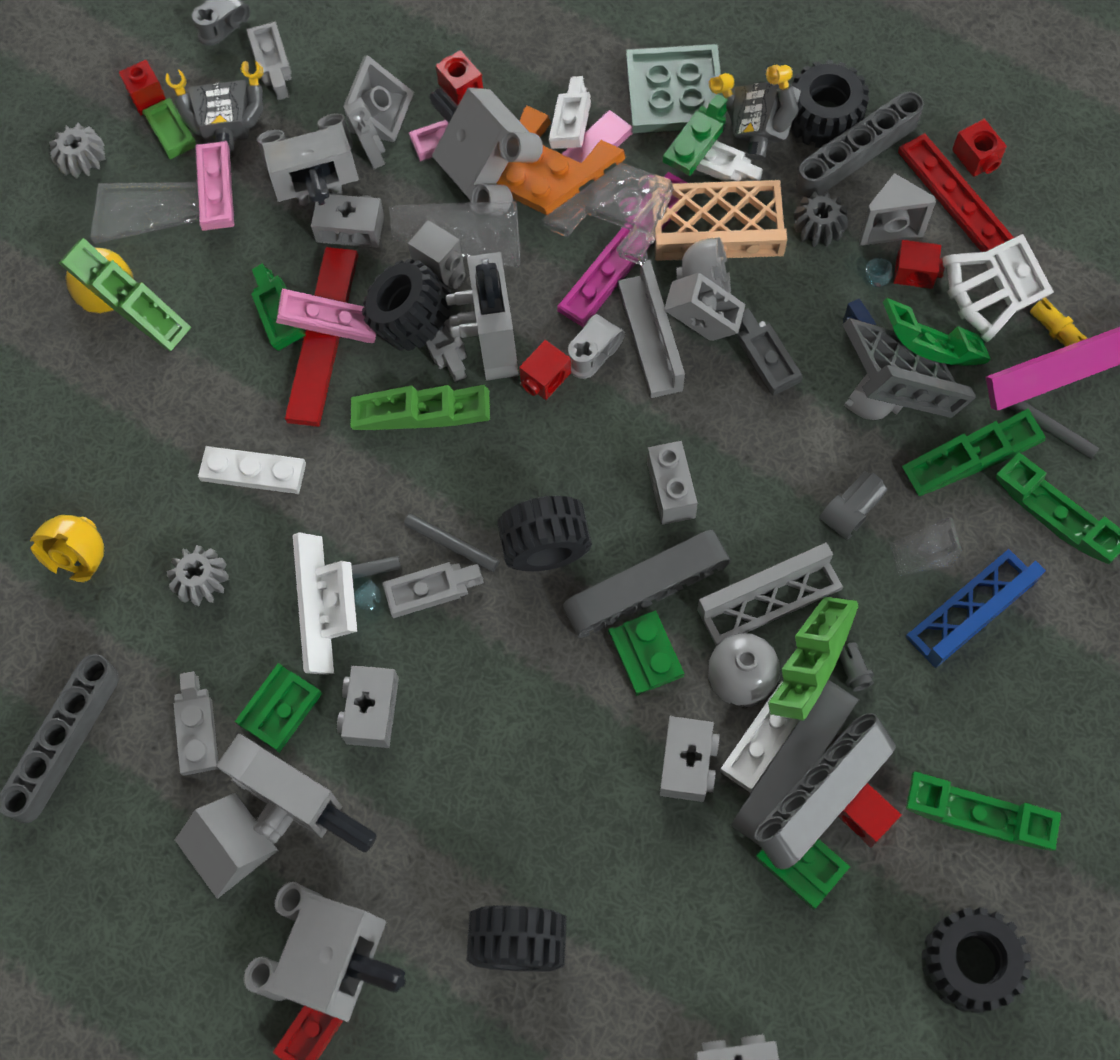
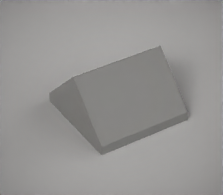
(384, 96)
(897, 213)
(223, 843)

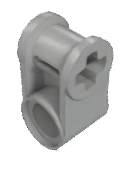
(593, 346)

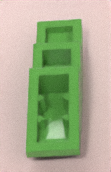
(125, 295)
(420, 409)
(813, 661)

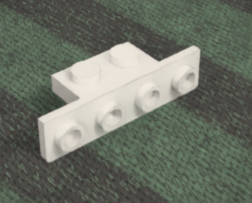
(323, 602)

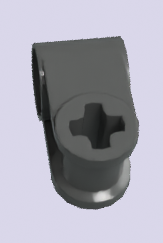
(219, 15)

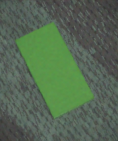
(169, 128)

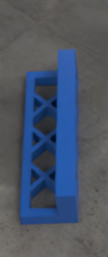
(985, 613)

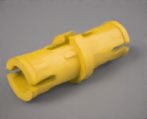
(1056, 323)

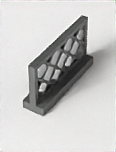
(914, 385)

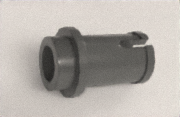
(855, 668)

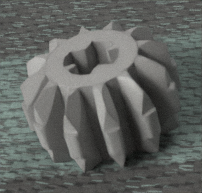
(77, 150)
(194, 587)

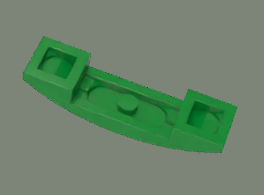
(955, 348)
(1057, 512)
(982, 814)

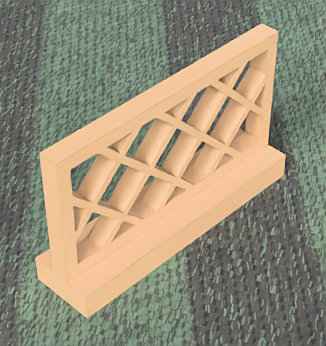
(747, 242)

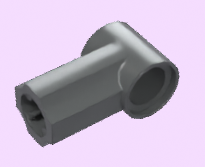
(850, 510)

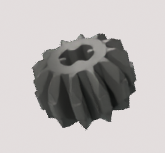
(820, 219)

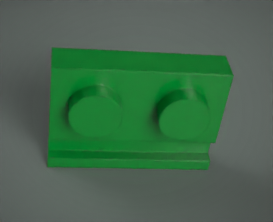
(646, 653)
(278, 707)
(812, 875)

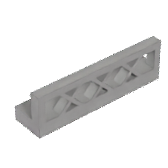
(652, 333)
(764, 582)

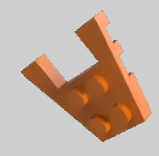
(554, 176)

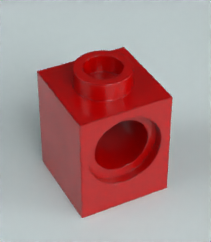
(457, 75)
(142, 85)
(979, 148)
(918, 264)
(544, 370)
(869, 815)

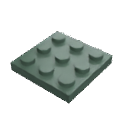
(669, 85)

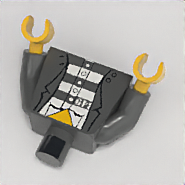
(221, 109)
(761, 110)

